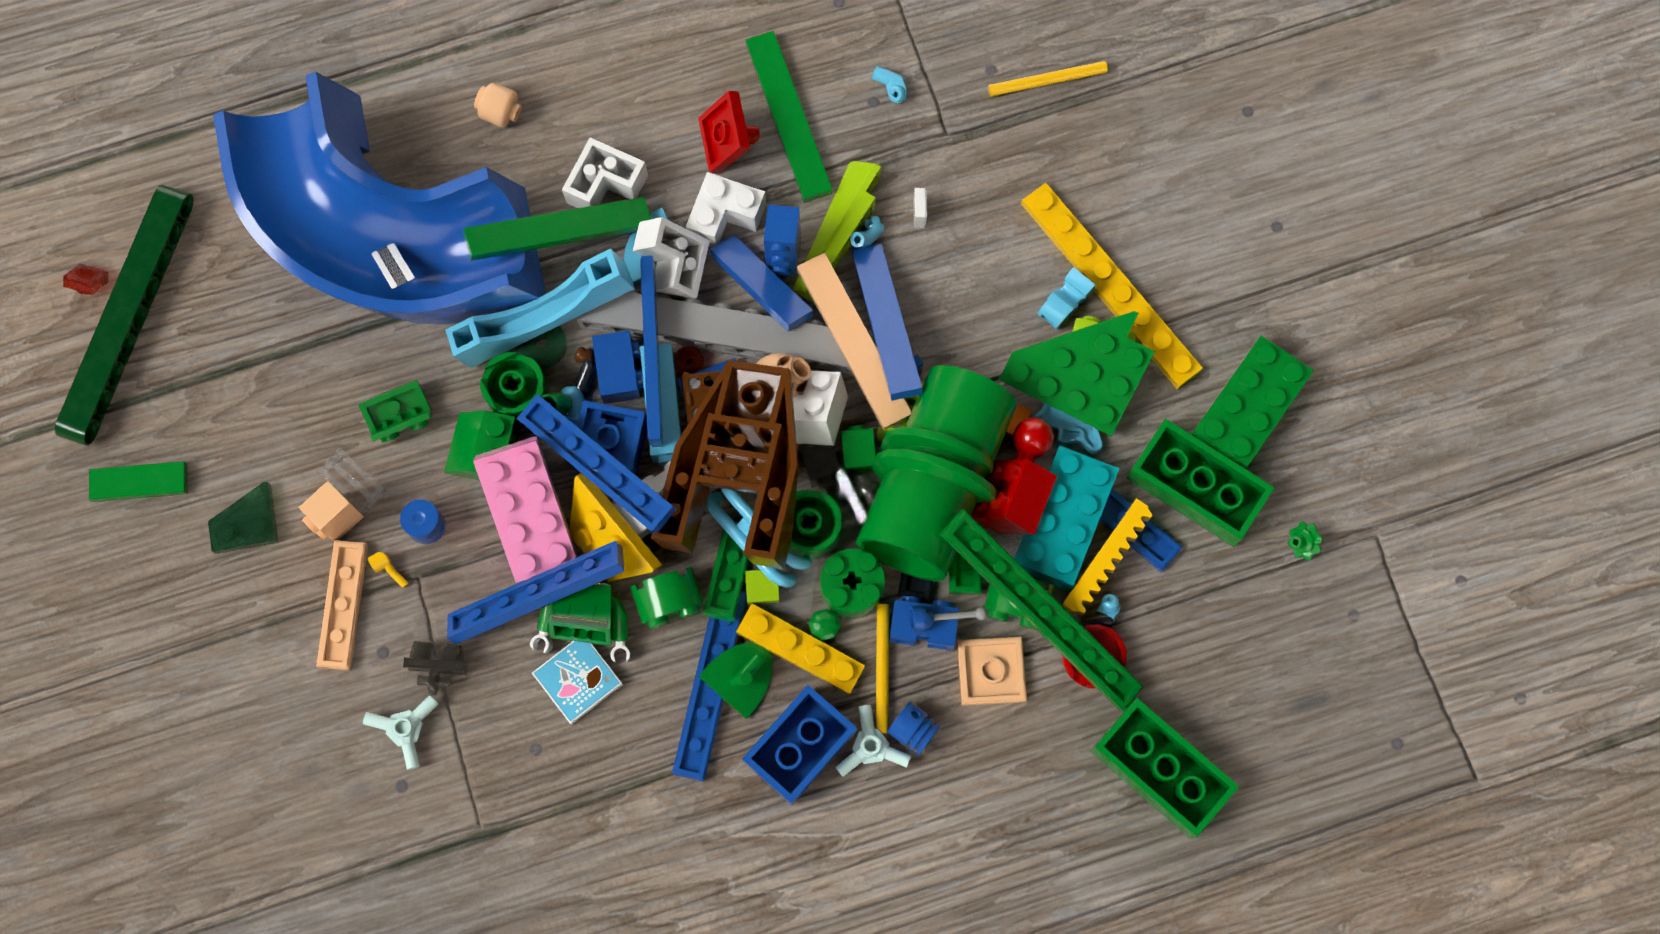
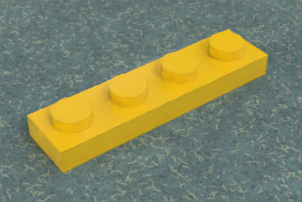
(800, 649)

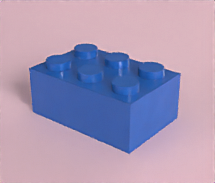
(799, 745)

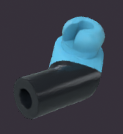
(1105, 614)

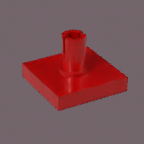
(725, 132)

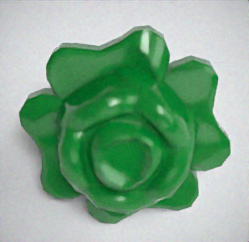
(1305, 540)

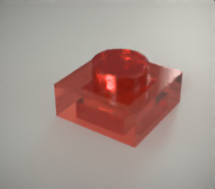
(85, 279)

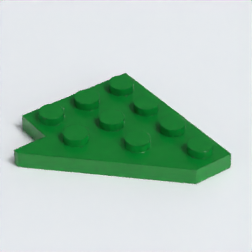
(1083, 371)

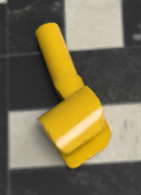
(381, 561)

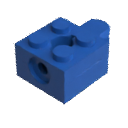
(615, 430)

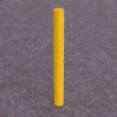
(1047, 78)
(882, 668)

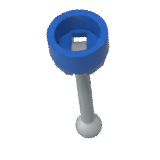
(922, 618)

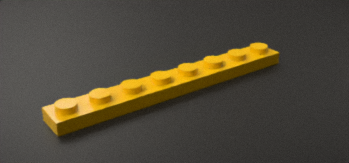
(1111, 284)

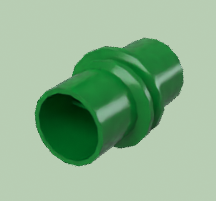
(935, 470)

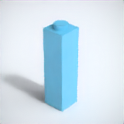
(670, 404)

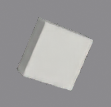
(920, 207)

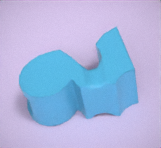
(1065, 301)

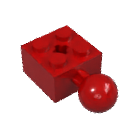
(1020, 483)

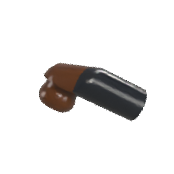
(587, 370)

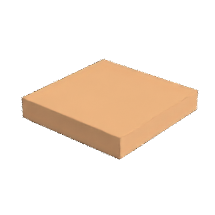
(991, 671)

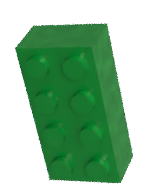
(1252, 402)
(1200, 483)
(1164, 769)

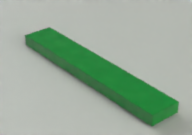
(788, 116)
(555, 228)

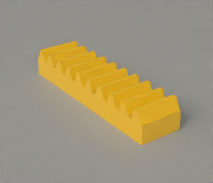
(1109, 552)

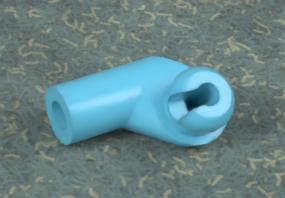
(894, 83)
(873, 231)
(577, 399)

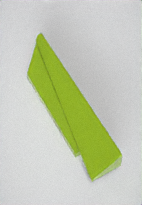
(844, 217)

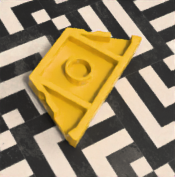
(598, 523)

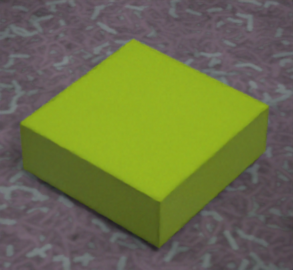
(760, 588)

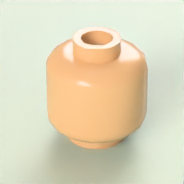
(497, 104)

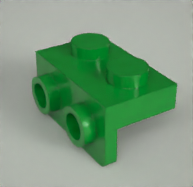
(395, 411)

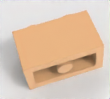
(329, 513)

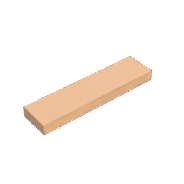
(342, 605)

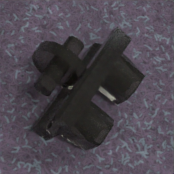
(847, 486)
(421, 661)

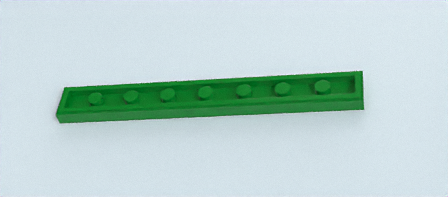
(1041, 610)

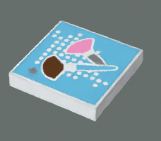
(577, 679)

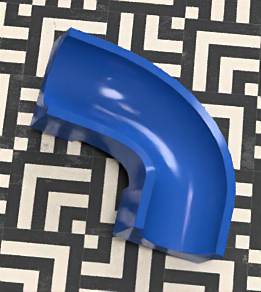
(326, 210)

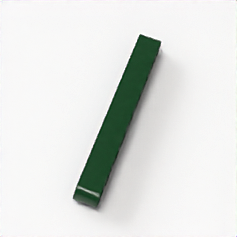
(124, 315)

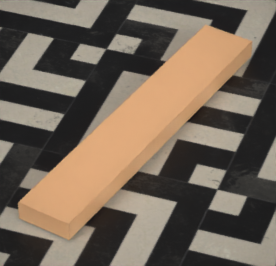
(852, 339)

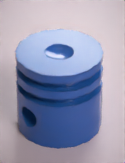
(422, 521)
(914, 728)

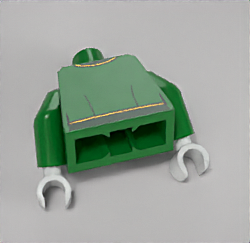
(586, 617)

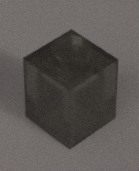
(819, 464)

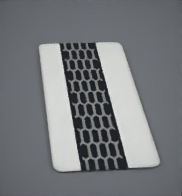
(392, 265)

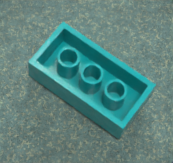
(1068, 519)

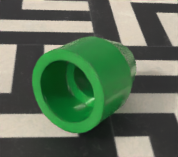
(559, 401)

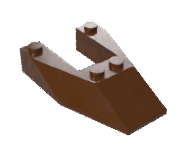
(740, 443)

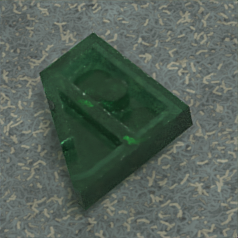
(245, 523)

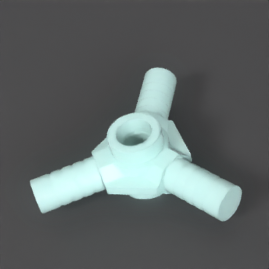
(404, 728)
(870, 746)

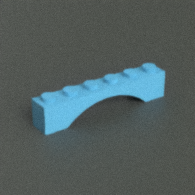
(589, 287)

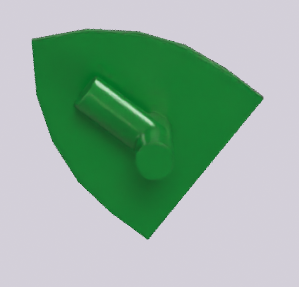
(740, 676)

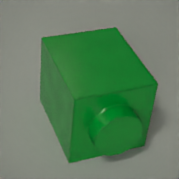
(858, 449)

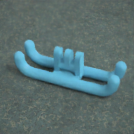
(740, 532)

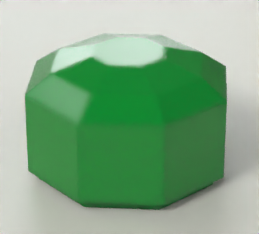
(824, 625)

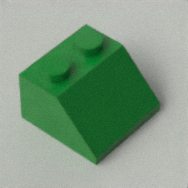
(476, 434)

